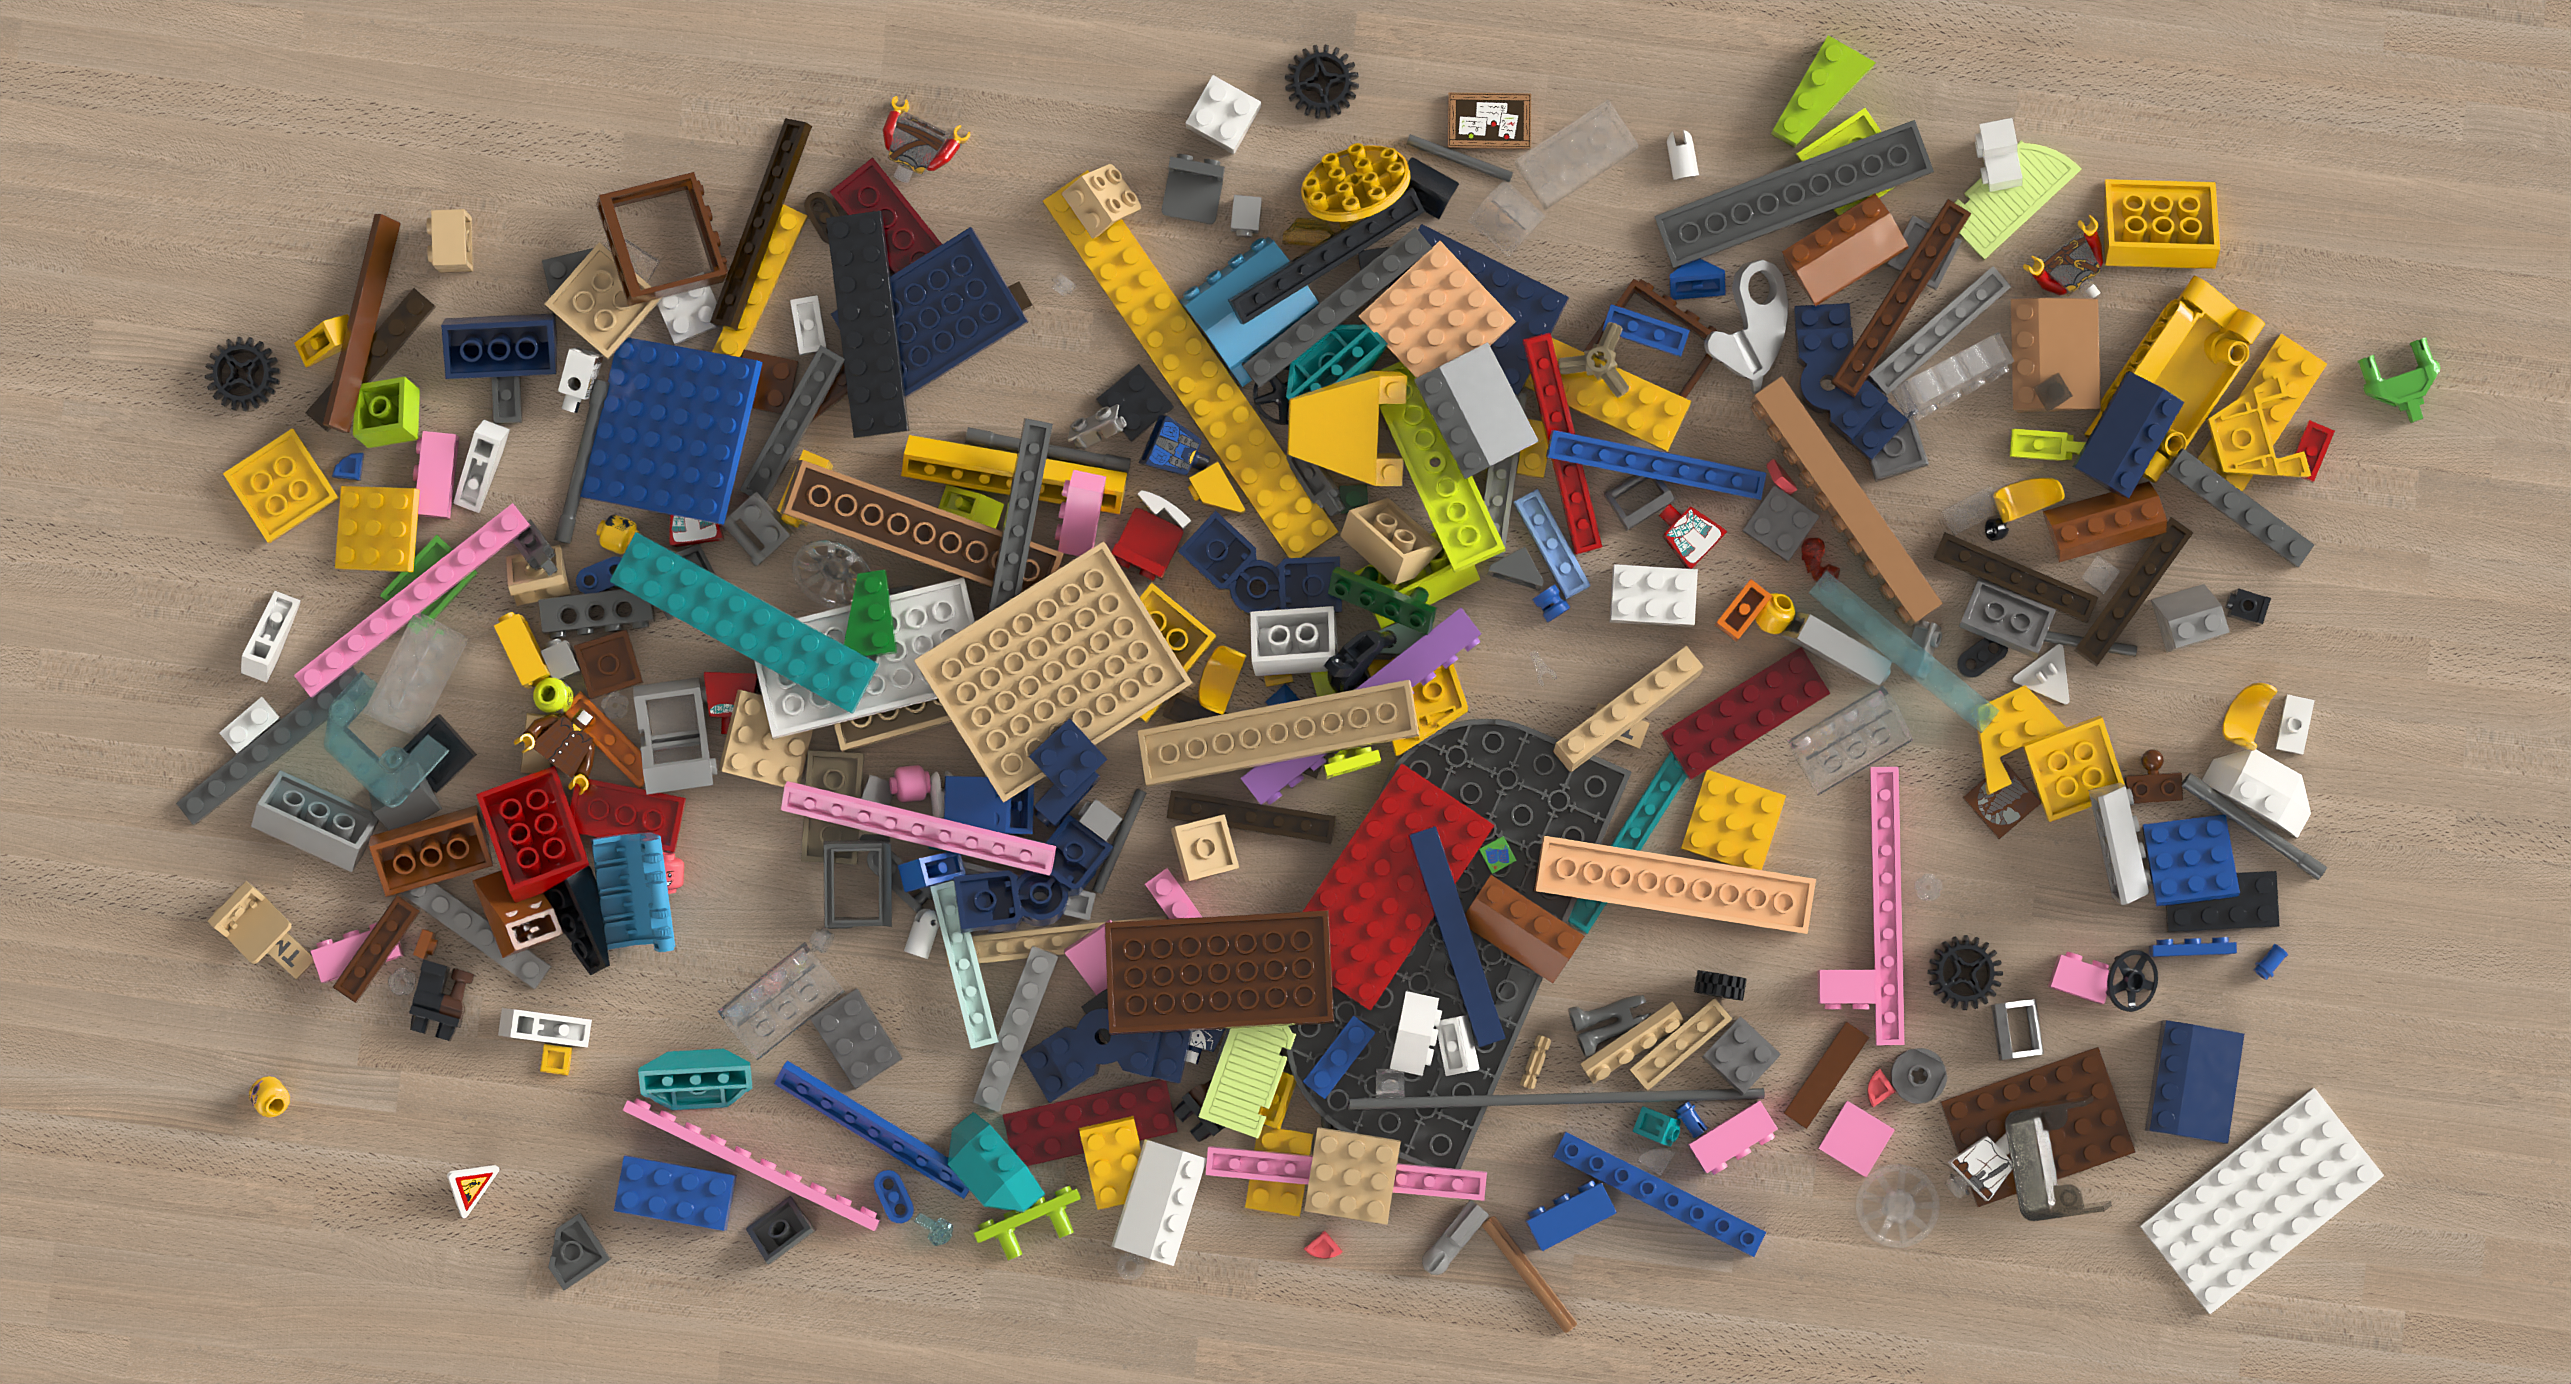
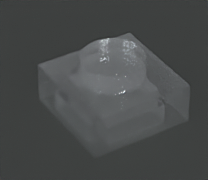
(2100, 574)
(1390, 1083)

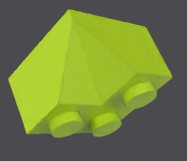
(387, 412)

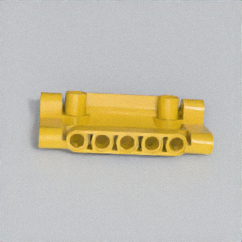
(2191, 359)

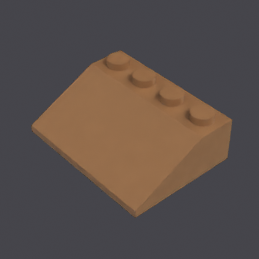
(2054, 339)

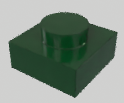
(1353, 496)

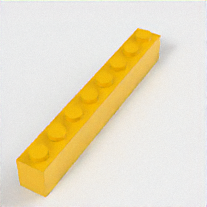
(994, 471)

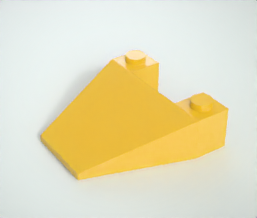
(1340, 427)

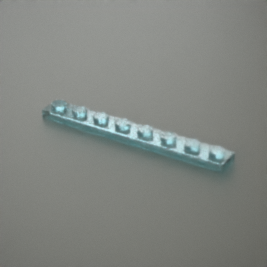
(1903, 651)

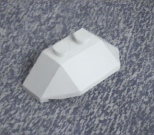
(2261, 788)

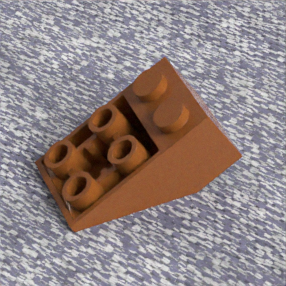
(517, 924)

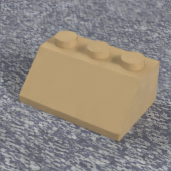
(1390, 540)

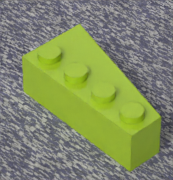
(1825, 84)

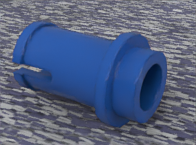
(2270, 962)
(1691, 1119)

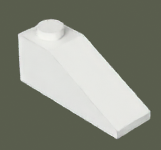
(480, 465)
(269, 637)
(544, 1027)

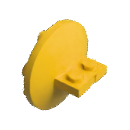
(1356, 184)

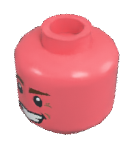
(674, 871)

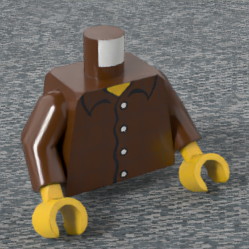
(563, 744)

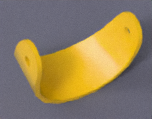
(2027, 497)
(1220, 678)
(2246, 714)

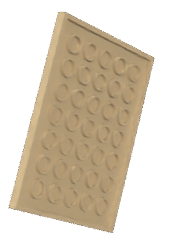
(1052, 653)

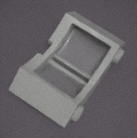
(677, 737)

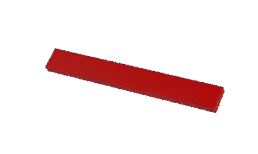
(1557, 417)

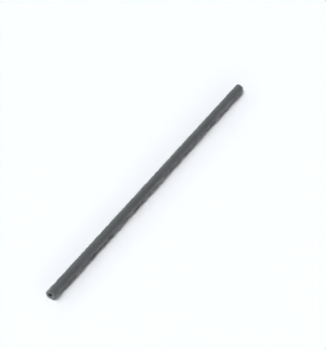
(1554, 1099)

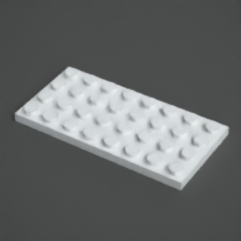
(920, 623)
(2261, 1200)

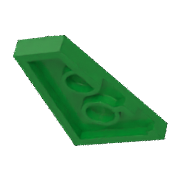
(870, 618)

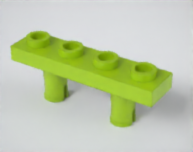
(1004, 1229)

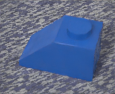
(931, 870)

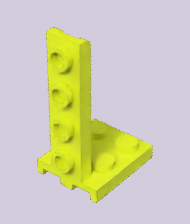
(1349, 759)

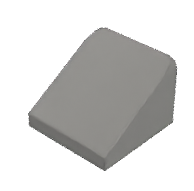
(877, 791)

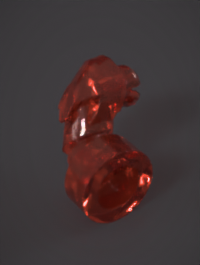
(1812, 553)

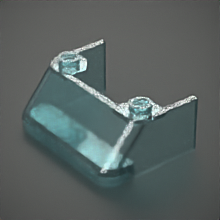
(396, 771)

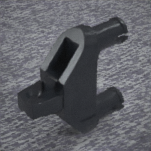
(1348, 666)

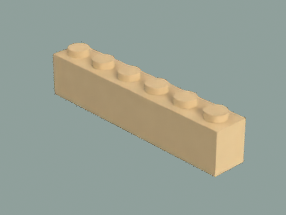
(1628, 709)

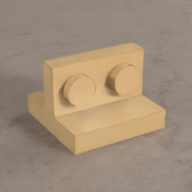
(531, 584)
(1204, 848)

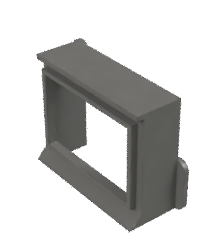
(867, 842)

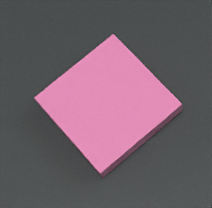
(1090, 958)
(1856, 1139)

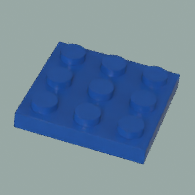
(2190, 860)

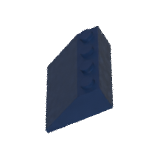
(2194, 1081)

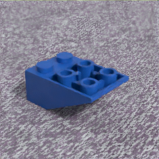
(977, 804)

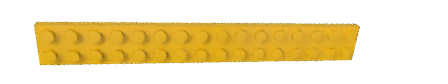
(1198, 380)

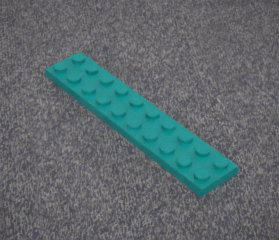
(744, 622)

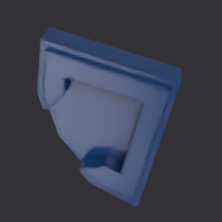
(349, 467)

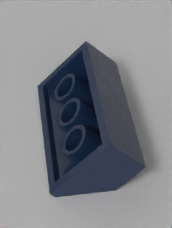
(500, 346)
(2128, 434)

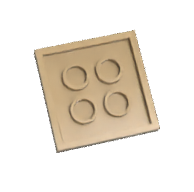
(596, 305)
(752, 750)
(1352, 1175)

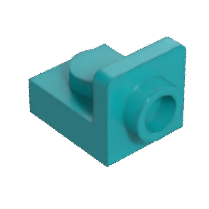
(1657, 1126)

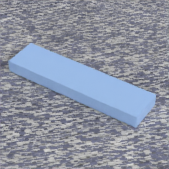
(1551, 544)

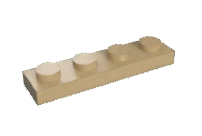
(1632, 1042)
(1680, 1044)

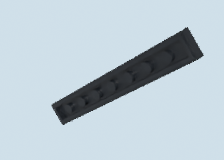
(1324, 257)

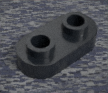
(1982, 656)

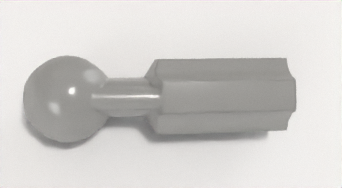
(1454, 1238)

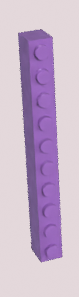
(1413, 664)

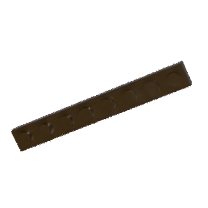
(760, 224)

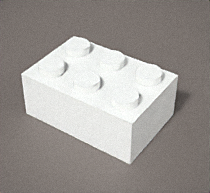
(1653, 595)
(1293, 640)

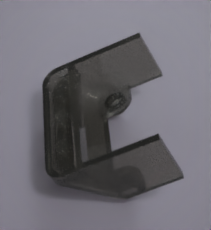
(2034, 1163)

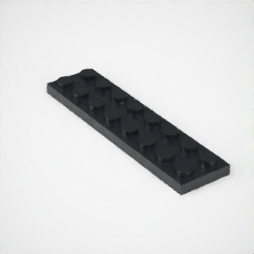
(867, 324)

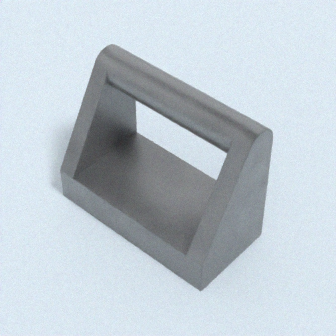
(1645, 511)
(2003, 1034)

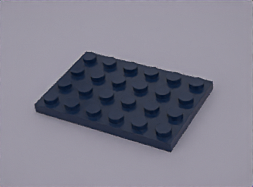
(1529, 302)
(949, 309)

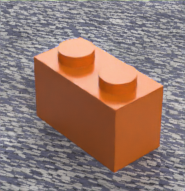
(1743, 610)

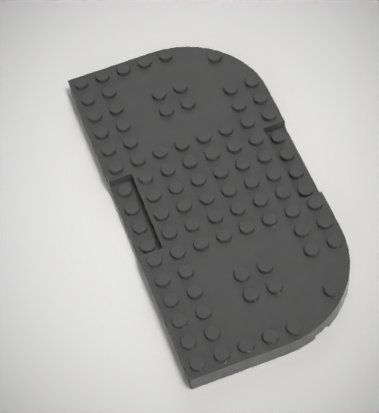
(1527, 794)

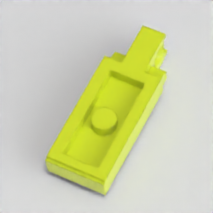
(2043, 445)

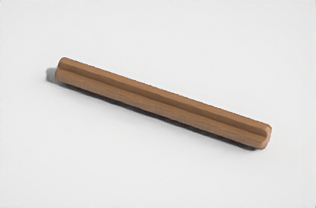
(1529, 1274)

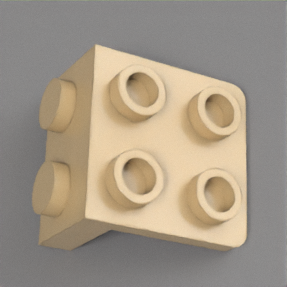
(1101, 199)
(250, 922)

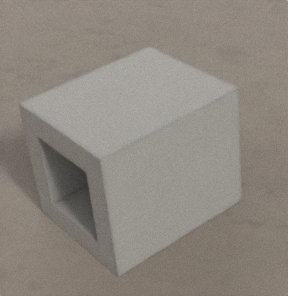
(1246, 215)
(560, 659)
(1099, 819)

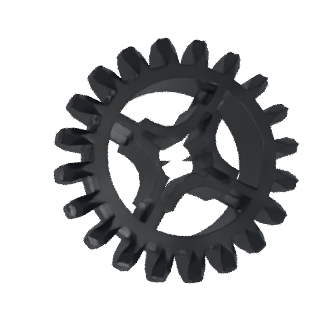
(1309, 84)
(252, 366)
(1944, 986)

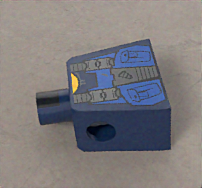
(1173, 448)

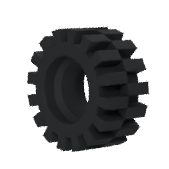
(1720, 985)

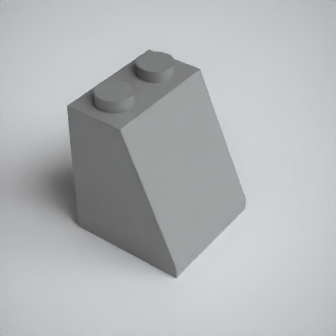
(2189, 617)

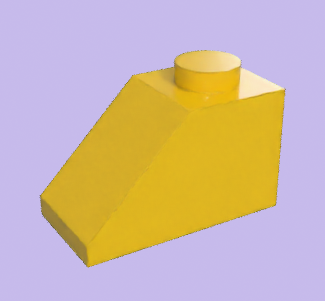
(322, 340)
(1215, 490)

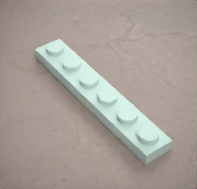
(964, 969)

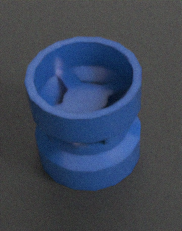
(1548, 597)

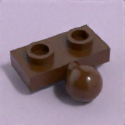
(2154, 785)

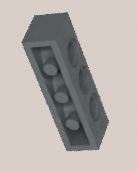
(553, 609)

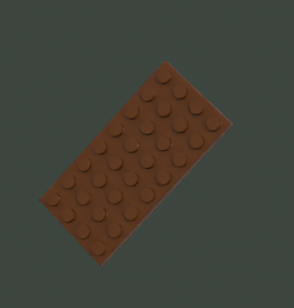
(1219, 972)

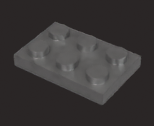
(2007, 618)
(856, 1038)

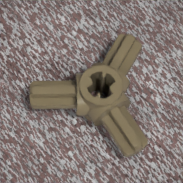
(1586, 363)

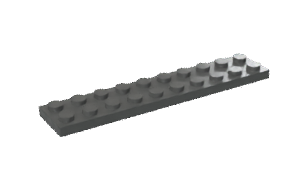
(1794, 194)

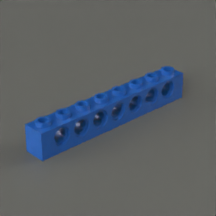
(1659, 1194)

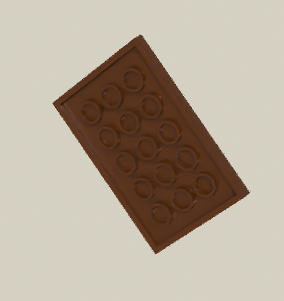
(2088, 1138)

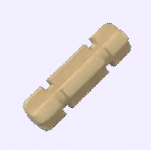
(1535, 1062)

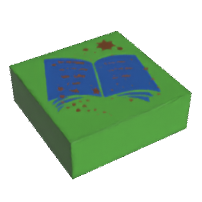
(1497, 855)

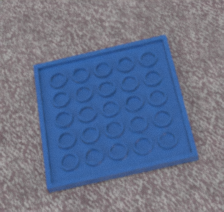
(671, 430)

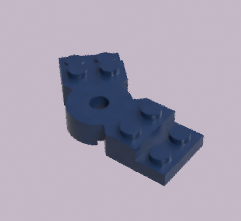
(1822, 346)
(1232, 565)
(1003, 900)
(1076, 1055)

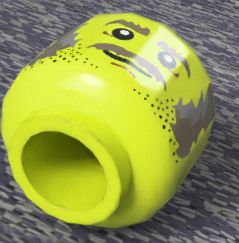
(553, 696)

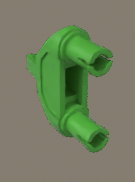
(2405, 389)

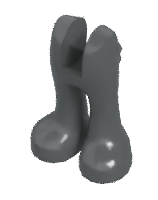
(1620, 1009)

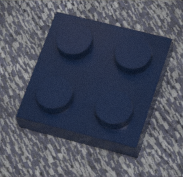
(1067, 757)

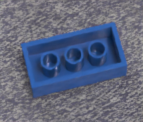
(675, 1193)

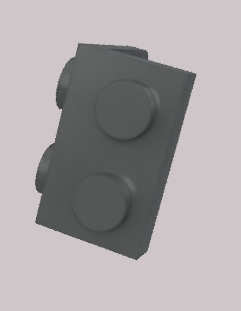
(1193, 189)

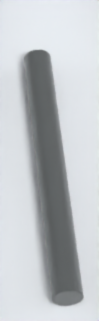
(1459, 158)
(2072, 640)
(1119, 841)

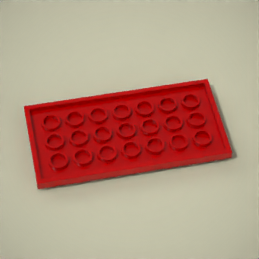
(1377, 887)

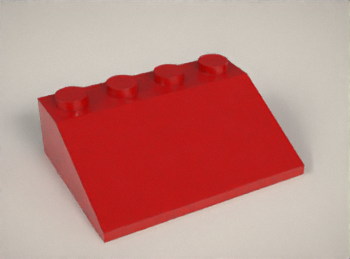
(533, 833)

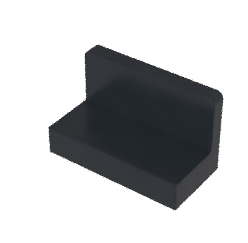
(1431, 187)

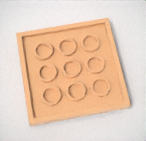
(1436, 313)

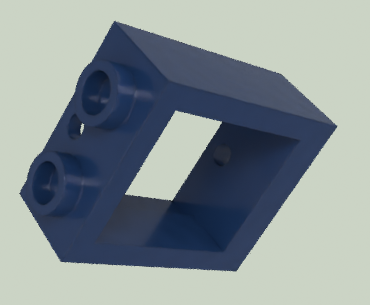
(1055, 806)

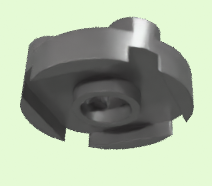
(1933, 1070)

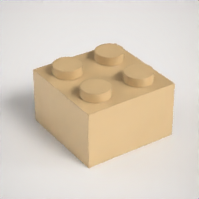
(450, 240)

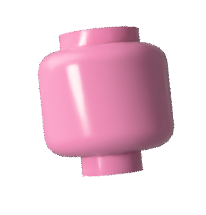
(910, 783)

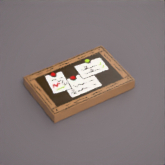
(1489, 121)

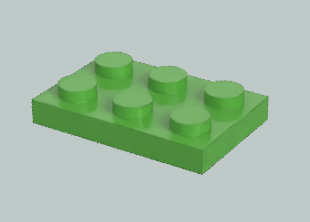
(430, 555)

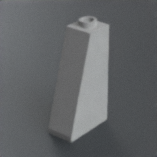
(1837, 648)

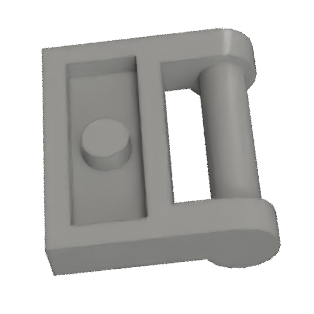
(762, 522)

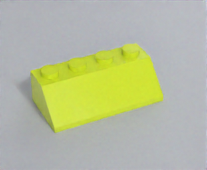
(1436, 578)

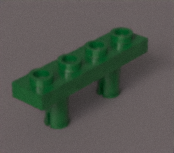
(1381, 600)

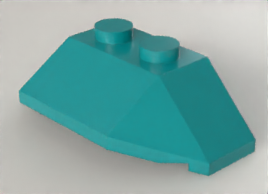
(1336, 357)
(695, 1079)
(991, 1167)

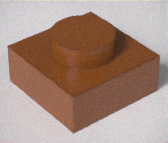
(426, 944)

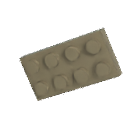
(838, 774)

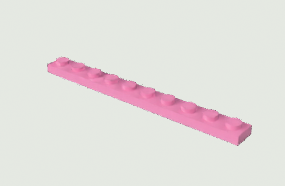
(412, 600)
(918, 828)
(1887, 905)
(742, 1159)
(1297, 1169)

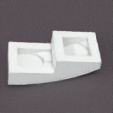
(1158, 505)

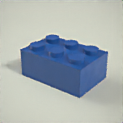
(1570, 1215)

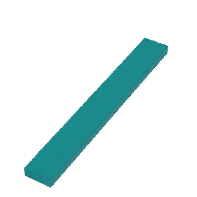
(1636, 830)

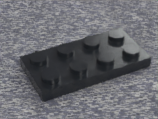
(2253, 908)

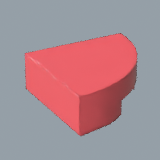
(1781, 477)
(1879, 1088)
(1323, 1247)

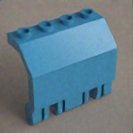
(1215, 316)
(633, 891)

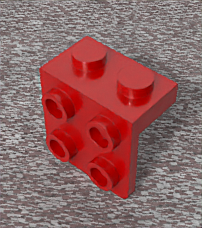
(1147, 544)

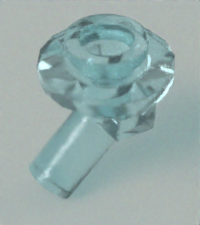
(940, 1231)

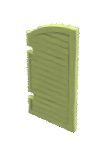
(2002, 212)
(1247, 1077)

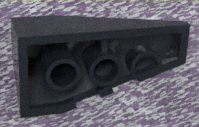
(581, 919)

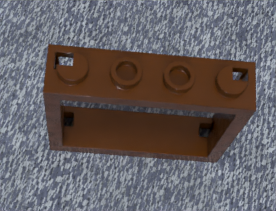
(702, 214)
(1667, 306)

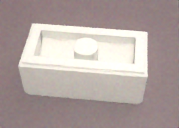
(1457, 1045)

